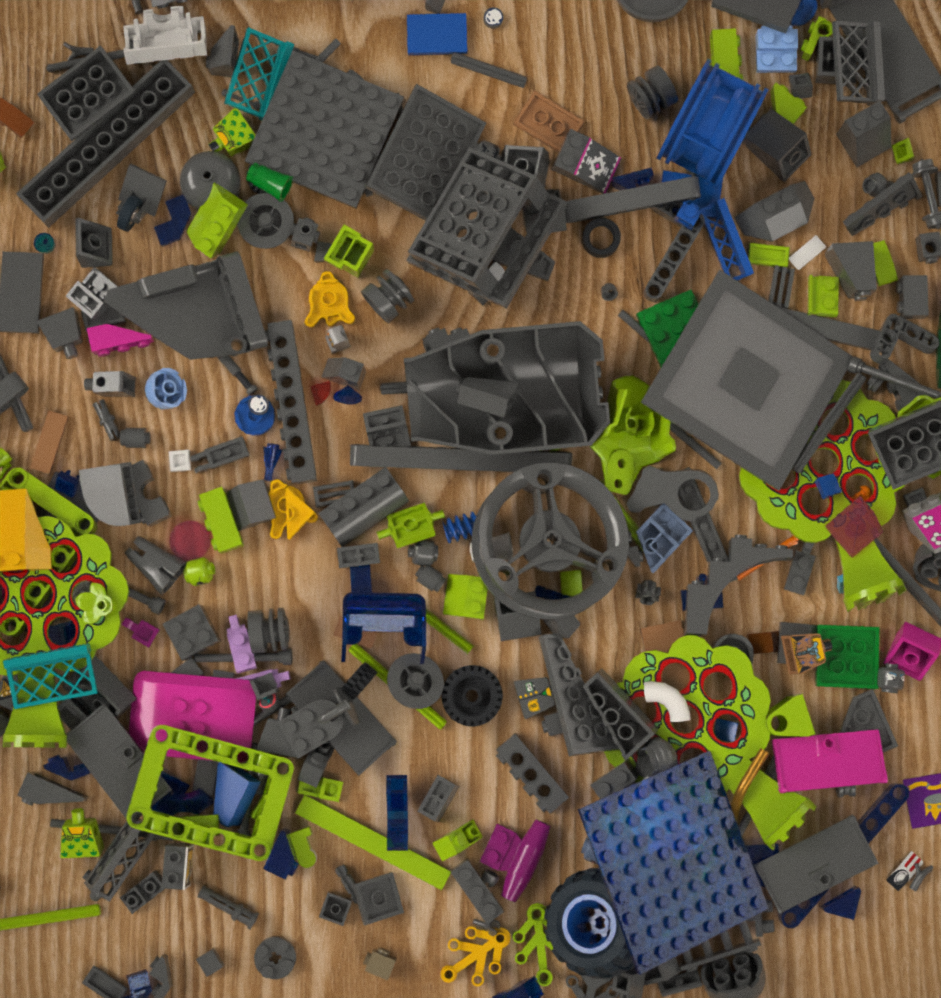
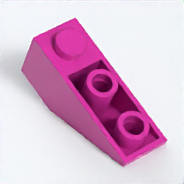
(110, 338)

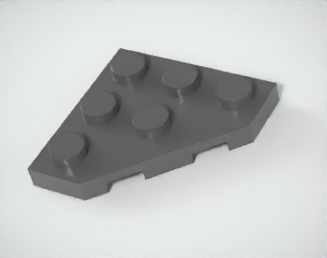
(866, 714)

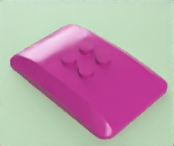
(194, 704)

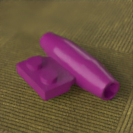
(516, 856)

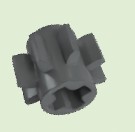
(648, 592)

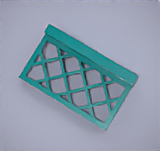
(281, 58)
(43, 659)

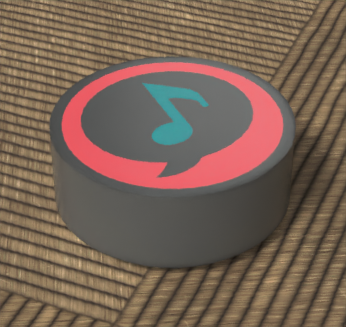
(269, 703)

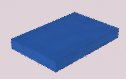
(437, 34)
(708, 193)

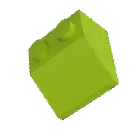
(465, 596)

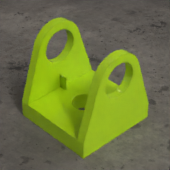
(792, 717)

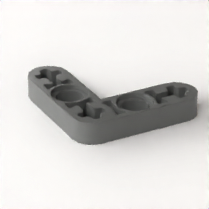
(900, 332)

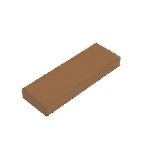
(49, 442)

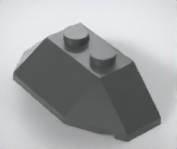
(777, 213)

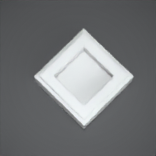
(180, 460)

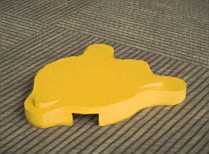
(328, 301)
(278, 499)

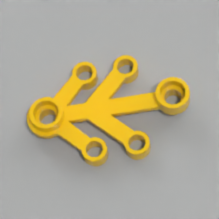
(478, 953)

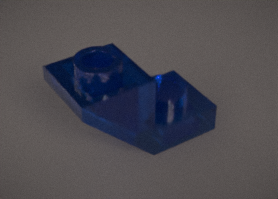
(360, 579)
(62, 768)

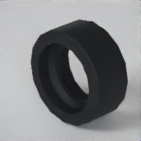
(601, 222)

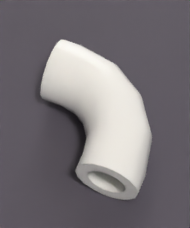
(670, 698)

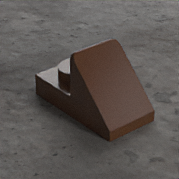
(764, 642)

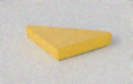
(296, 513)

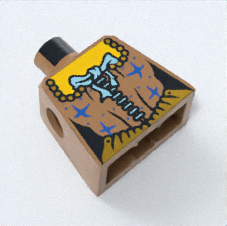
(804, 651)

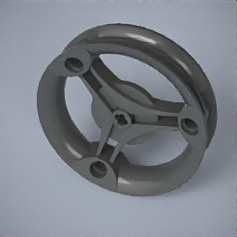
(557, 528)

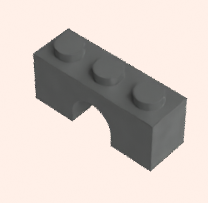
(153, 510)
(477, 891)
(629, 984)

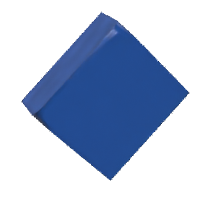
(828, 486)
(725, 730)

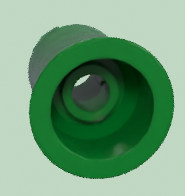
(270, 181)

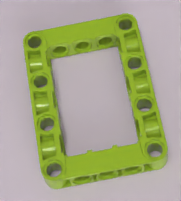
(63, 510)
(199, 833)

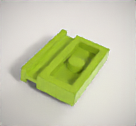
(823, 295)

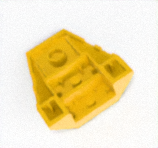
(21, 534)

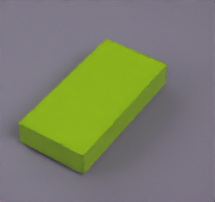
(768, 255)

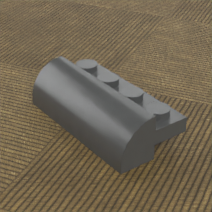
(364, 507)

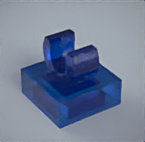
(66, 483)

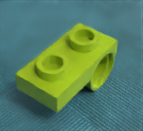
(809, 45)

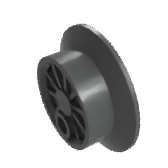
(266, 221)
(415, 683)

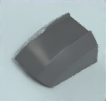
(528, 158)

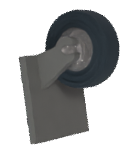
(139, 196)

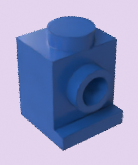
(688, 215)

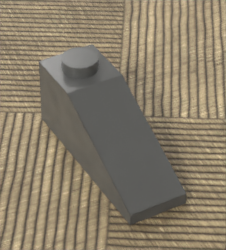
(43, 790)

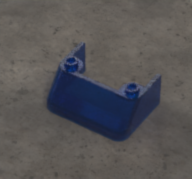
(384, 614)

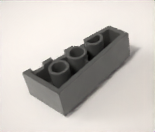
(619, 713)

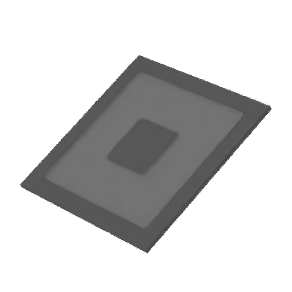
(747, 380)

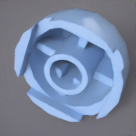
(165, 389)

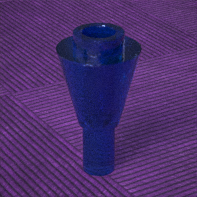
(271, 456)

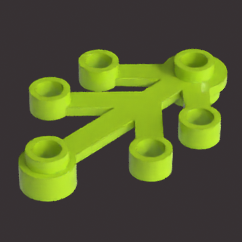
(538, 939)

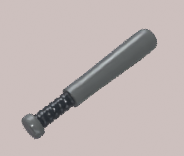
(234, 369)

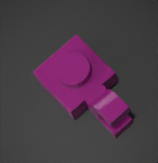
(143, 632)

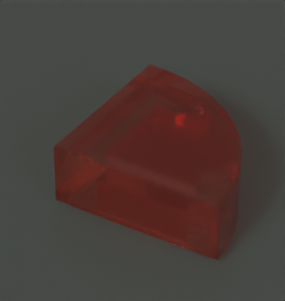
(321, 392)

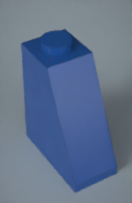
(233, 794)

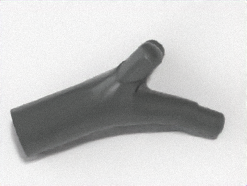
(77, 51)
(920, 875)

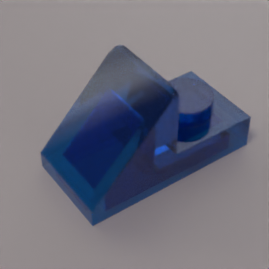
(630, 180)

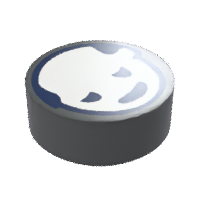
(493, 18)
(258, 404)

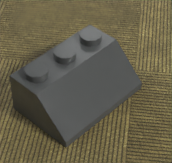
(109, 687)

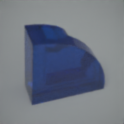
(347, 396)

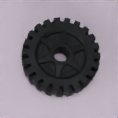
(488, 690)

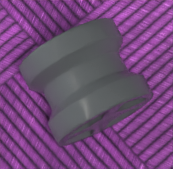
(848, 790)

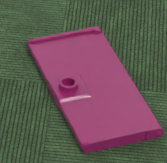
(829, 761)

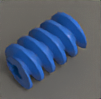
(459, 527)

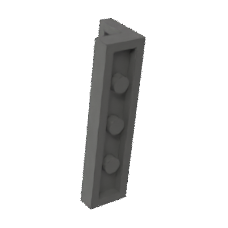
(115, 856)

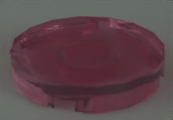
(189, 540)

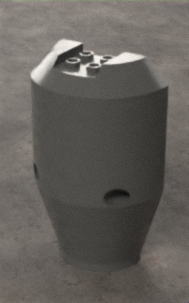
(554, 399)

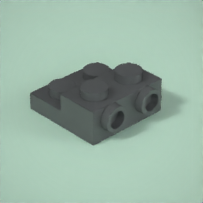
(439, 337)

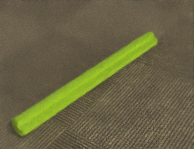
(382, 673)
(50, 917)

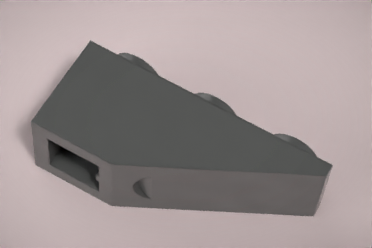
(902, 395)

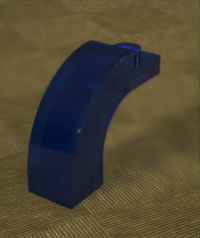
(397, 812)

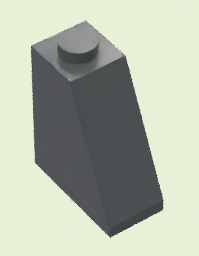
(345, 372)
(487, 395)

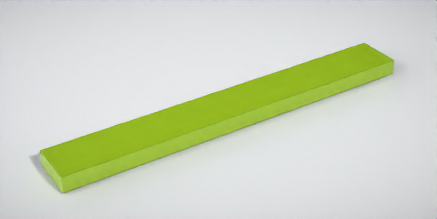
(372, 842)

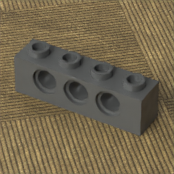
(556, 795)

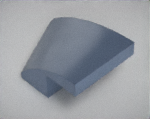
(662, 536)

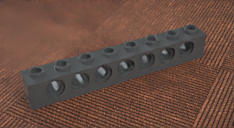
(285, 331)

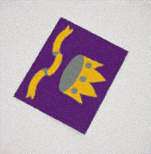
(924, 800)

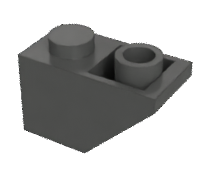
(316, 764)

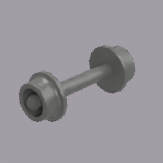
(923, 169)

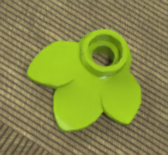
(91, 604)

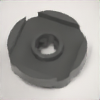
(269, 968)

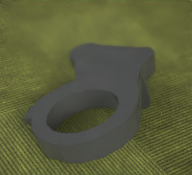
(663, 487)

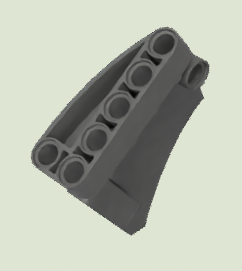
(195, 308)

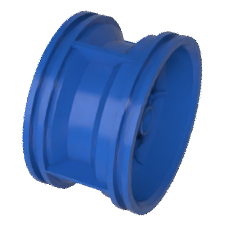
(712, 123)

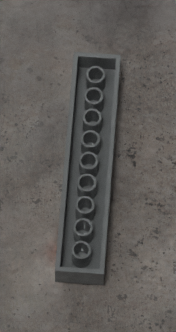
(105, 143)

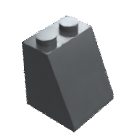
(866, 134)
(778, 144)
(855, 268)

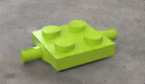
(411, 525)

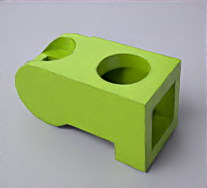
(305, 854)

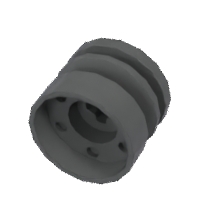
(653, 92)
(387, 296)
(268, 630)

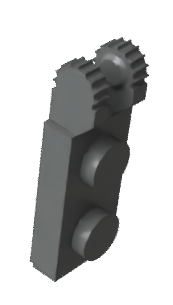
(222, 454)

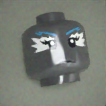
(891, 678)

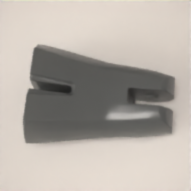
(156, 564)

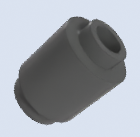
(135, 437)
(430, 578)

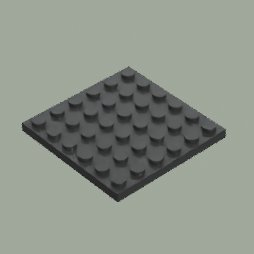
(325, 129)

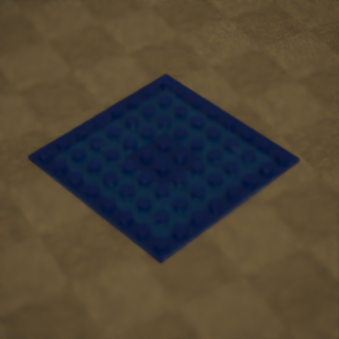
(673, 861)

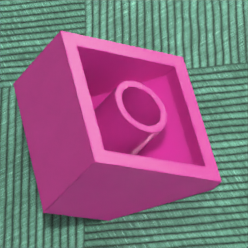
(913, 650)

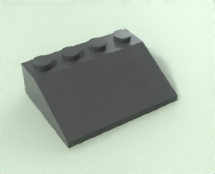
(86, 93)
(910, 444)

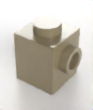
(379, 963)

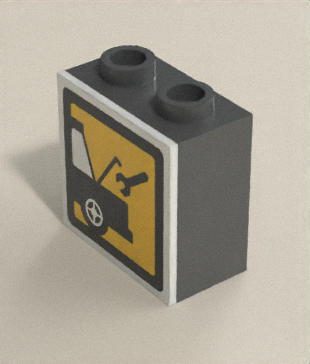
(177, 866)

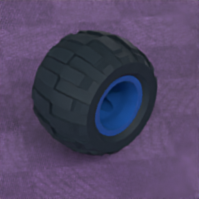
(568, 930)

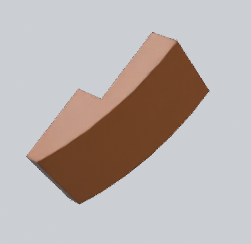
(14, 118)

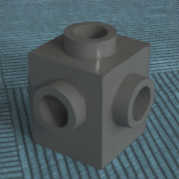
(304, 234)

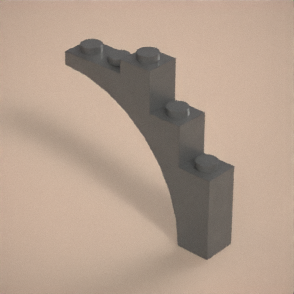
(741, 557)

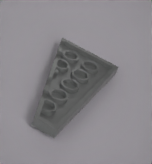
(578, 718)

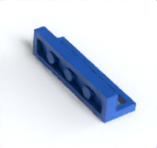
(733, 238)

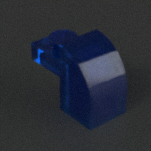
(523, 989)

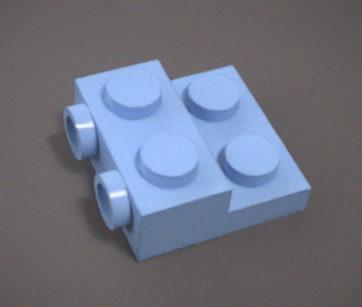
(776, 50)

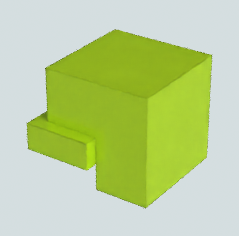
(349, 251)

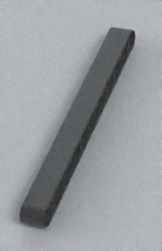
(449, 458)

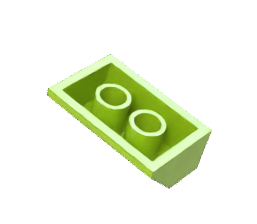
(215, 221)

